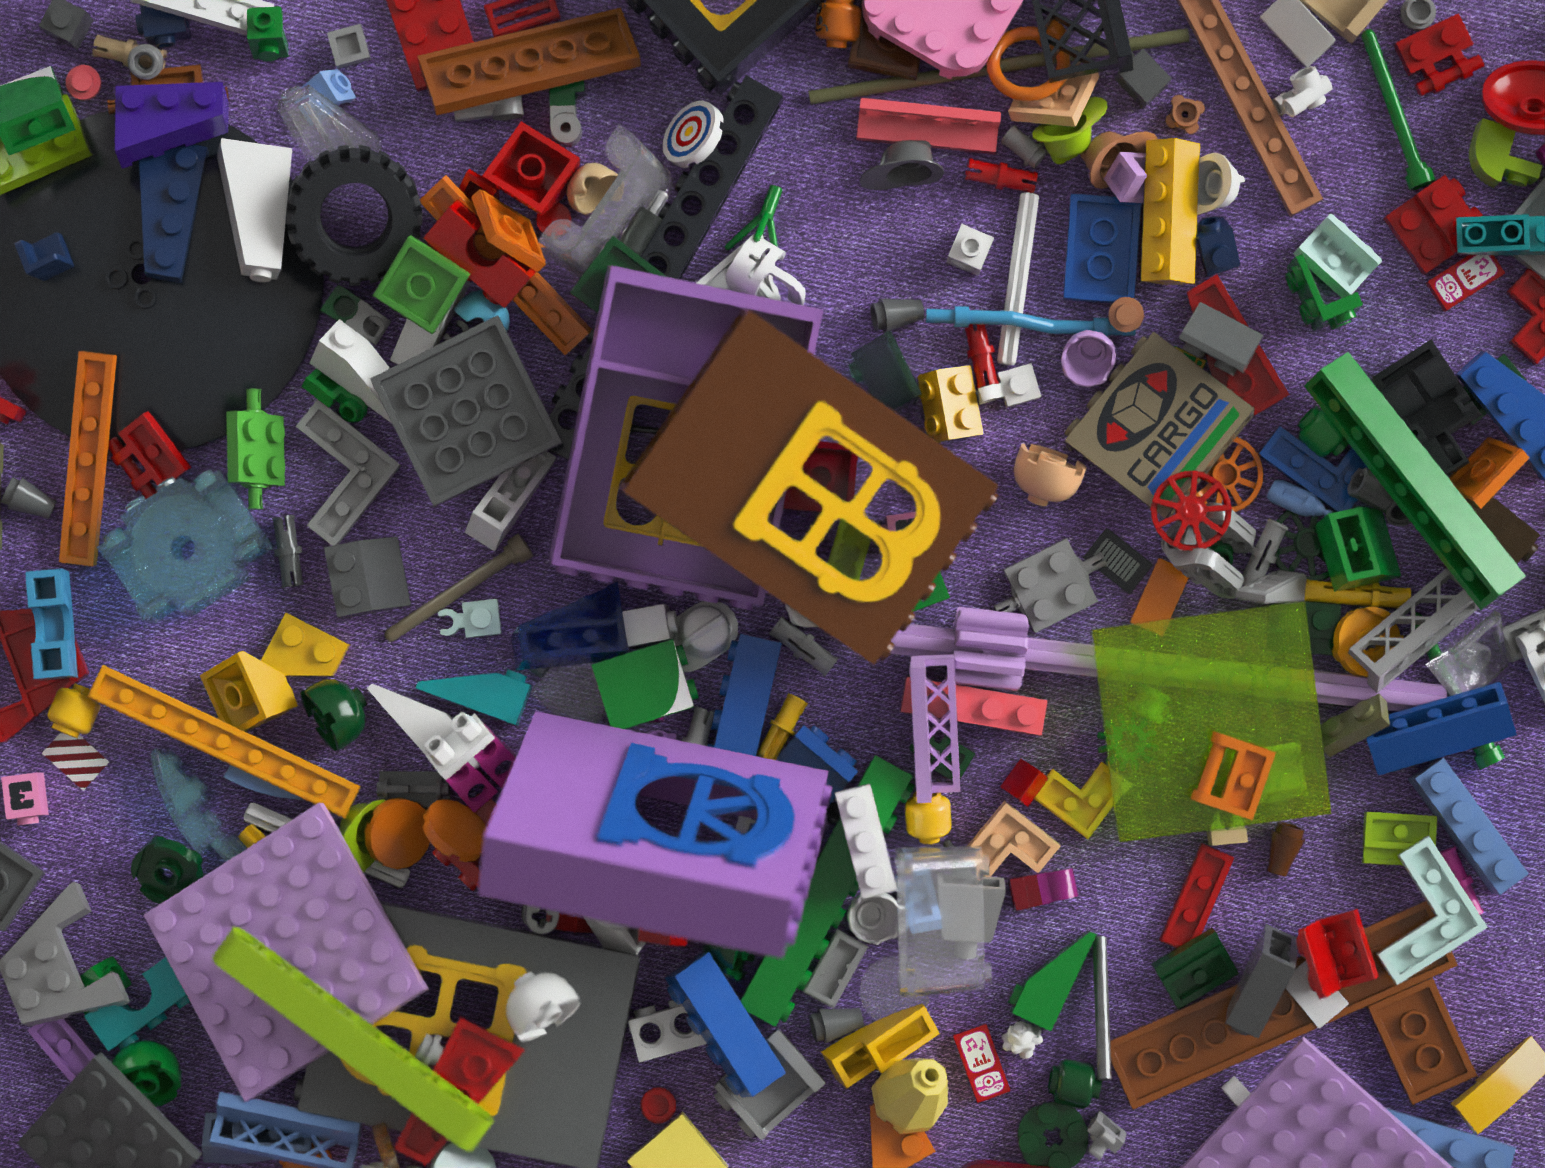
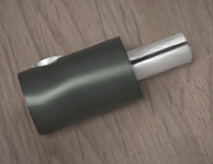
(644, 224)

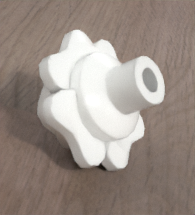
(1022, 1039)

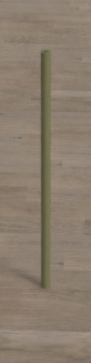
(1006, 64)

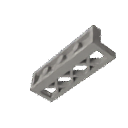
(1420, 640)

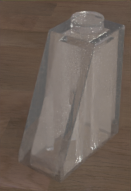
(321, 124)

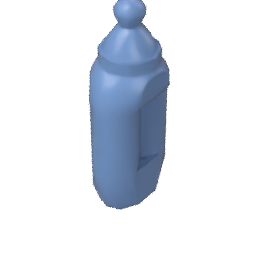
(1296, 499)

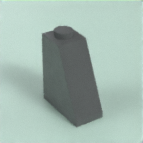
(1262, 981)

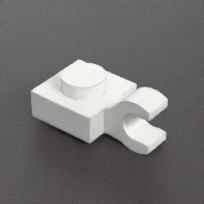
(1014, 386)

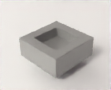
(349, 46)

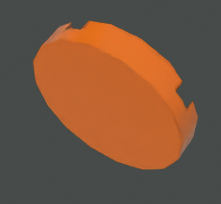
(454, 829)
(397, 833)

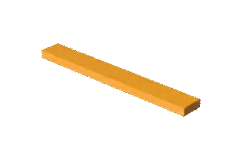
(223, 741)

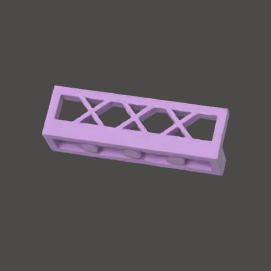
(921, 731)

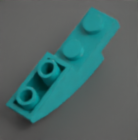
(1501, 235)

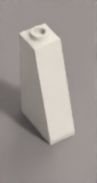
(256, 198)

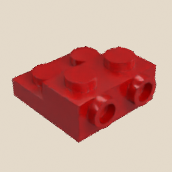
(1428, 222)

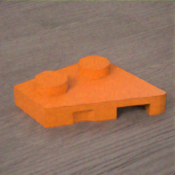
(896, 1149)

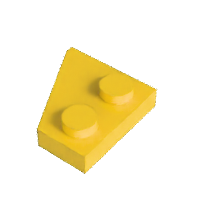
(304, 649)

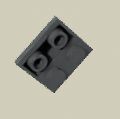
(1220, 338)

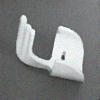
(742, 265)

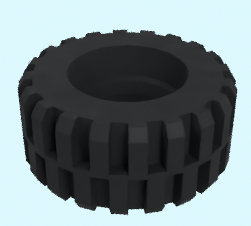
(341, 168)

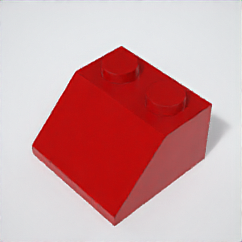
(532, 169)

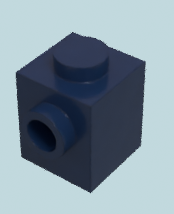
(162, 27)

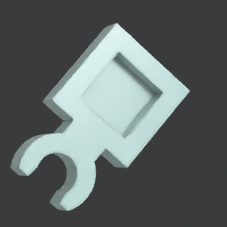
(478, 619)

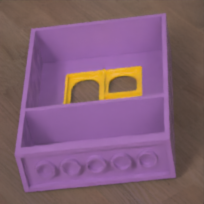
(647, 351)

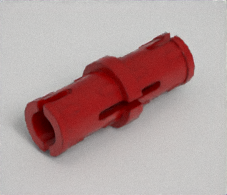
(1001, 175)
(981, 355)

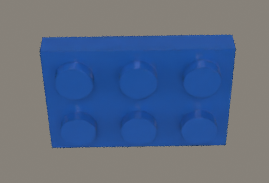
(1101, 249)

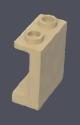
(1346, 16)

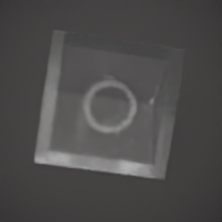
(1472, 657)

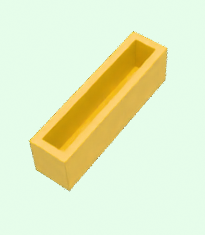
(1170, 211)

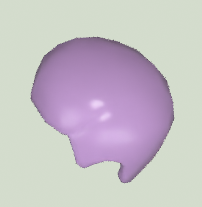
(1088, 358)

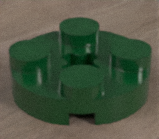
(167, 854)
(1048, 1116)

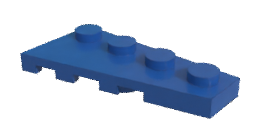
(1510, 403)

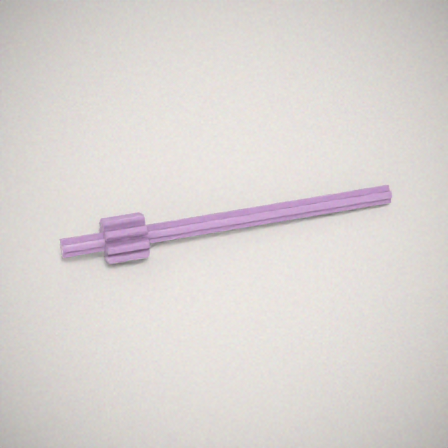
(995, 651)

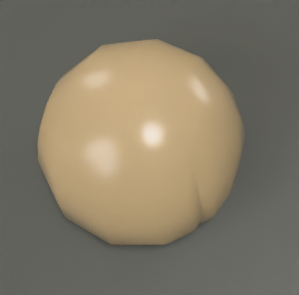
(589, 186)

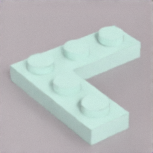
(1454, 917)

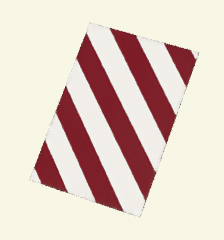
(75, 759)

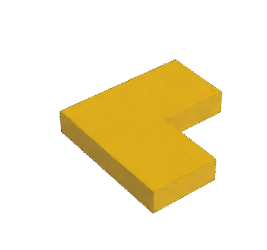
(1078, 808)

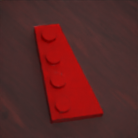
(1260, 382)
(472, 1064)

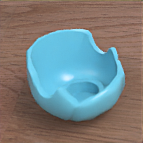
(478, 306)

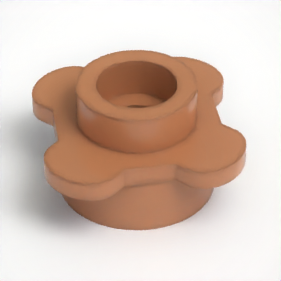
(1192, 107)

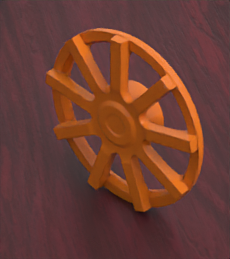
(1229, 475)

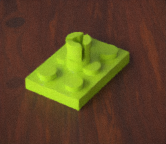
(44, 157)

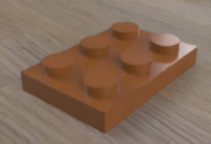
(1421, 1041)

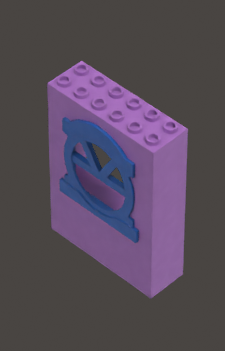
(578, 847)

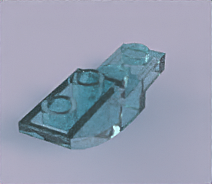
(184, 799)

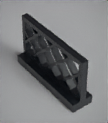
(1115, 40)

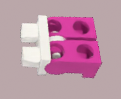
(463, 752)

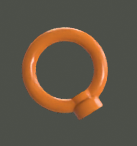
(1015, 35)

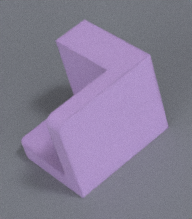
(1127, 177)

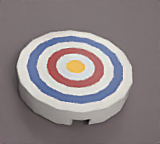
(692, 134)

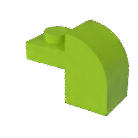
(1491, 157)

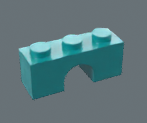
(119, 1024)

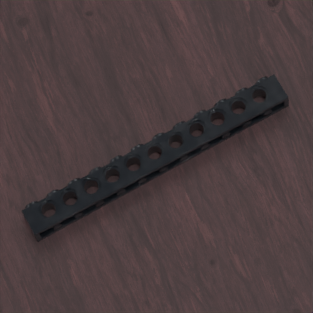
(742, 96)

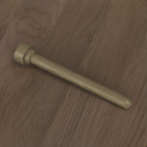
(514, 552)

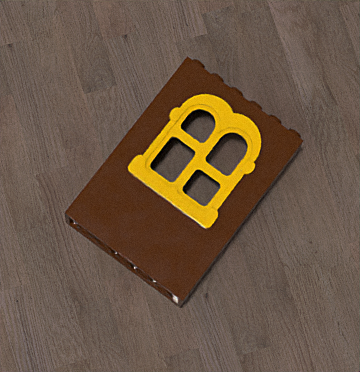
(744, 440)

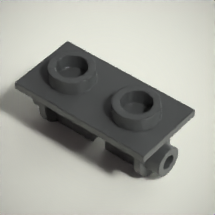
(417, 786)

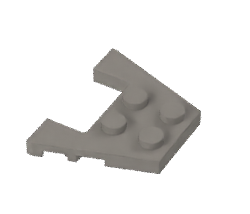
(43, 973)

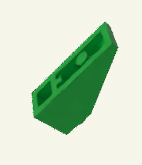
(1048, 987)

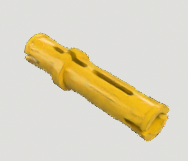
(1366, 595)

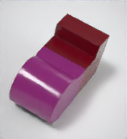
(1042, 888)

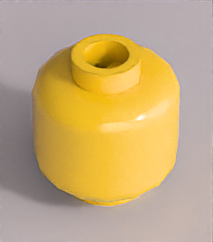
(73, 711)
(928, 820)

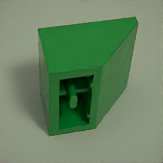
(1357, 548)

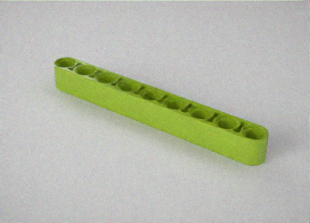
(352, 1039)

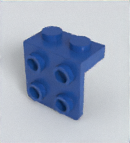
(810, 750)

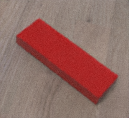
(1196, 896)

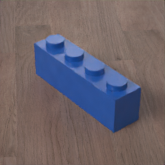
(746, 694)
(1442, 728)
(724, 1025)

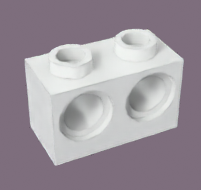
(671, 1038)

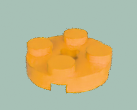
(1353, 628)

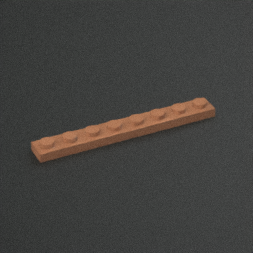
(1252, 104)

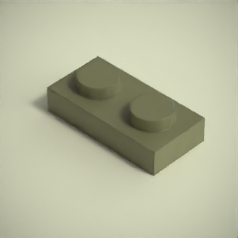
(1354, 724)

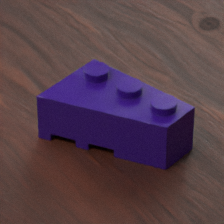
(166, 116)

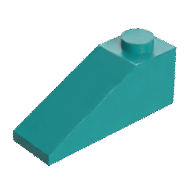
(488, 693)

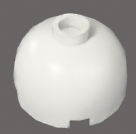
(538, 1003)

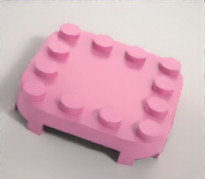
(944, 33)

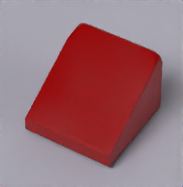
(1024, 782)

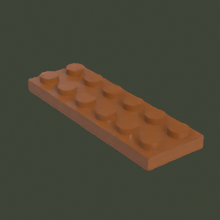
(529, 61)

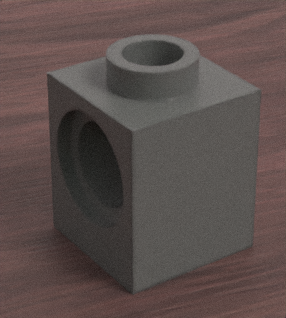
(1145, 80)

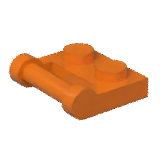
(1244, 780)

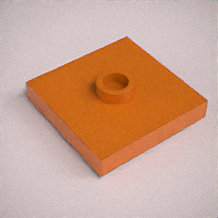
(508, 230)
(1488, 470)

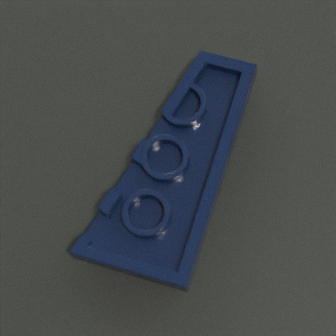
(169, 206)

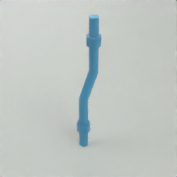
(962, 317)

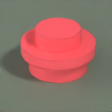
(83, 82)

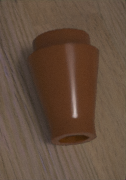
(1284, 847)

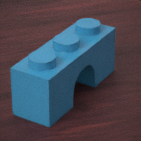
(53, 615)

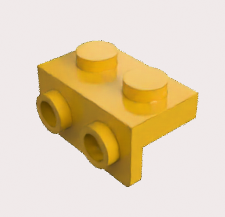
(950, 404)

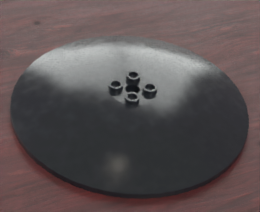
(178, 346)

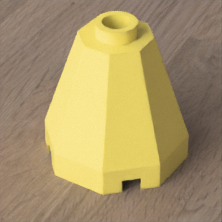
(911, 1094)

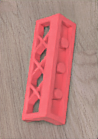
(939, 125)

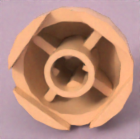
(1046, 474)

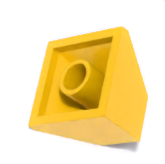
(248, 691)

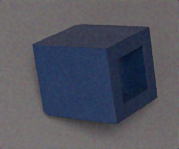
(45, 257)

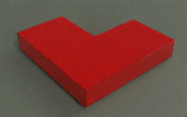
(1530, 296)

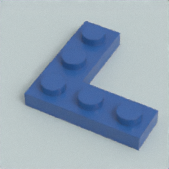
(1312, 472)

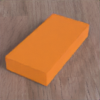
(1160, 593)

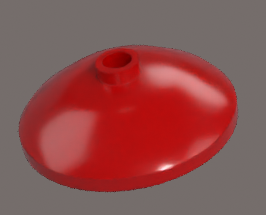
(1517, 96)

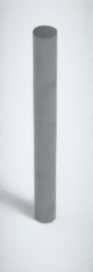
(1102, 1019)

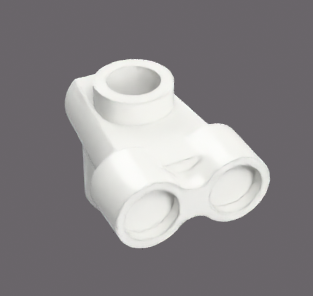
(1307, 92)

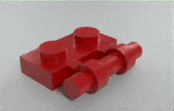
(1434, 45)
(152, 449)

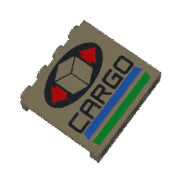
(1158, 422)

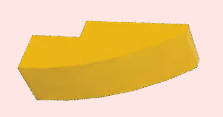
(879, 1044)
(1501, 1085)

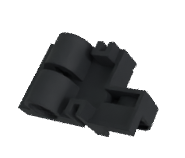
(1429, 402)

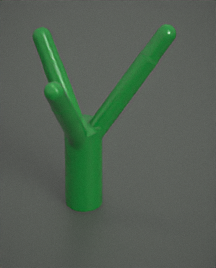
(764, 218)

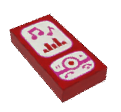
(1464, 279)
(981, 1063)

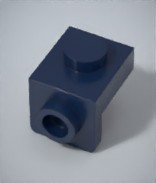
(1216, 245)

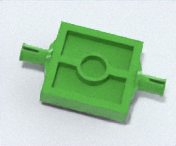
(255, 449)

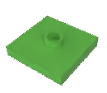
(421, 284)

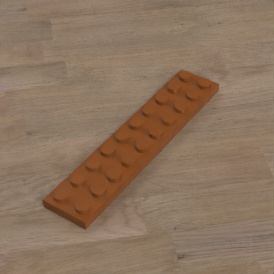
(1200, 1043)

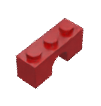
(455, 239)

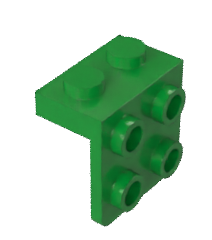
(1313, 309)

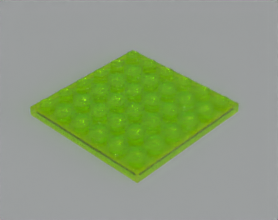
(1199, 674)

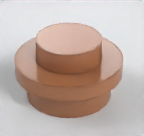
(1126, 314)

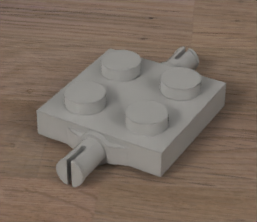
(1050, 585)

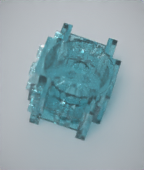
(158, 528)

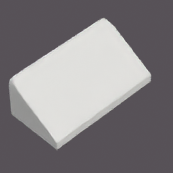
(1298, 30)

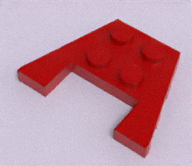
(16, 636)

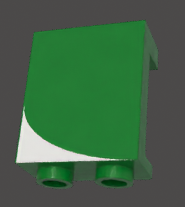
(32, 111)
(645, 684)

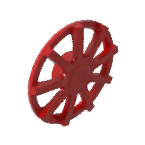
(1191, 510)

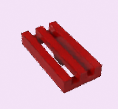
(531, 23)

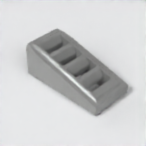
(1275, 587)

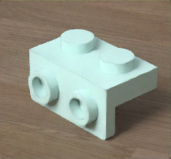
(1338, 256)

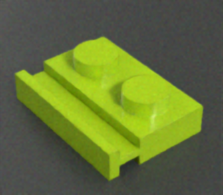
(1392, 833)

